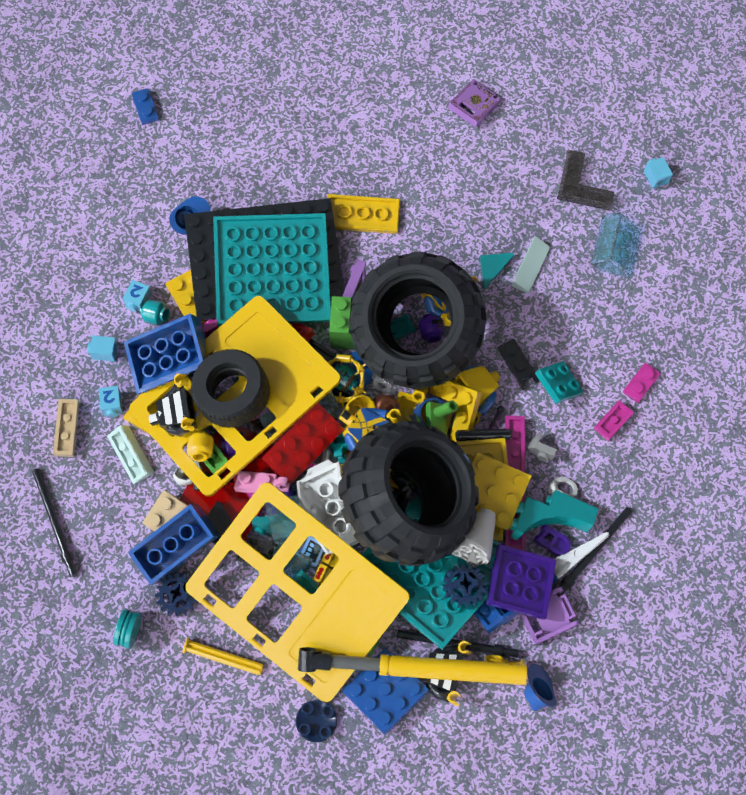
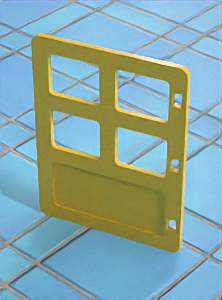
(292, 373)
(339, 618)

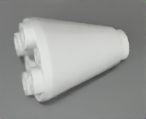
(478, 543)

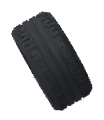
(216, 369)

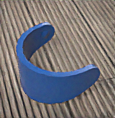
(417, 409)

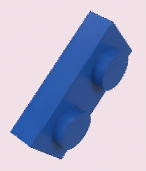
(145, 106)

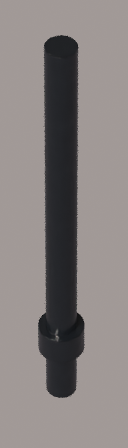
(66, 555)
(569, 580)
(495, 650)

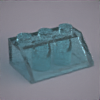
(616, 245)

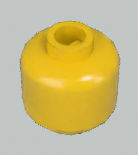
(200, 446)

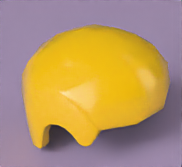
(358, 402)

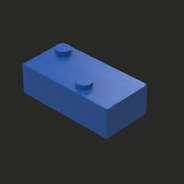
(173, 543)

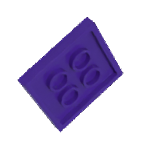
(521, 582)

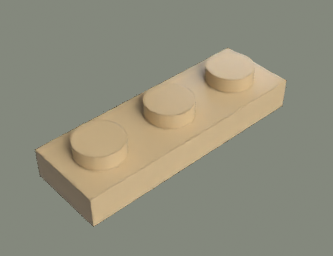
(66, 428)

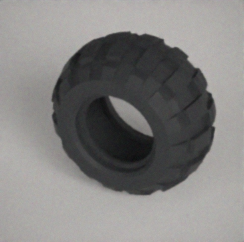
(386, 288)
(440, 476)

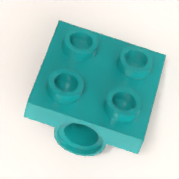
(559, 382)

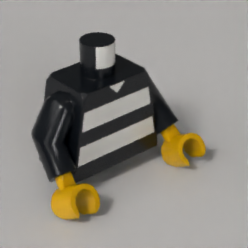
(176, 409)
(446, 689)

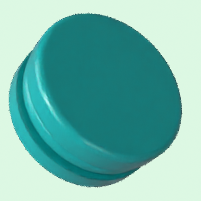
(127, 628)

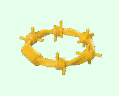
(360, 369)

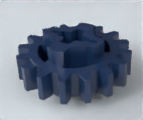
(465, 576)
(169, 591)

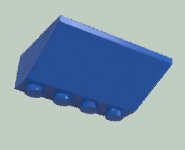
(165, 352)

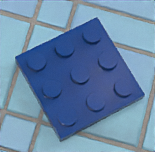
(384, 698)

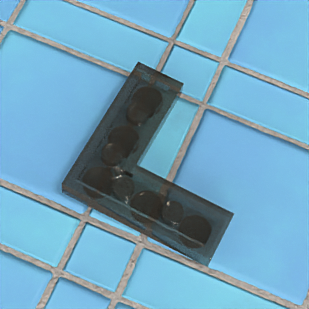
(573, 192)

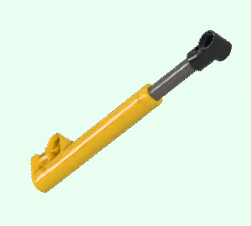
(491, 670)

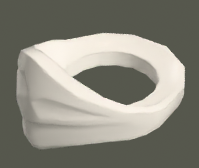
(178, 474)
(553, 486)

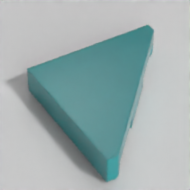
(492, 265)

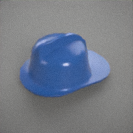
(191, 205)
(539, 689)

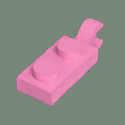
(251, 481)

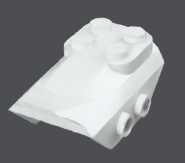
(320, 498)

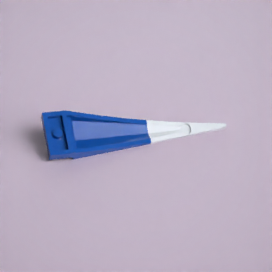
(494, 617)

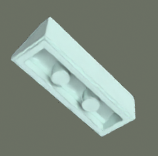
(530, 265)
(130, 453)

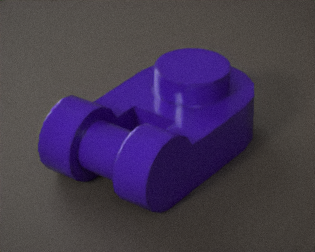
(558, 546)

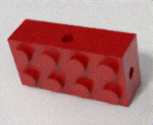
(301, 443)

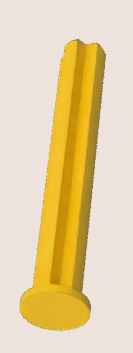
(222, 657)

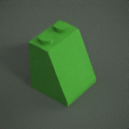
(339, 323)

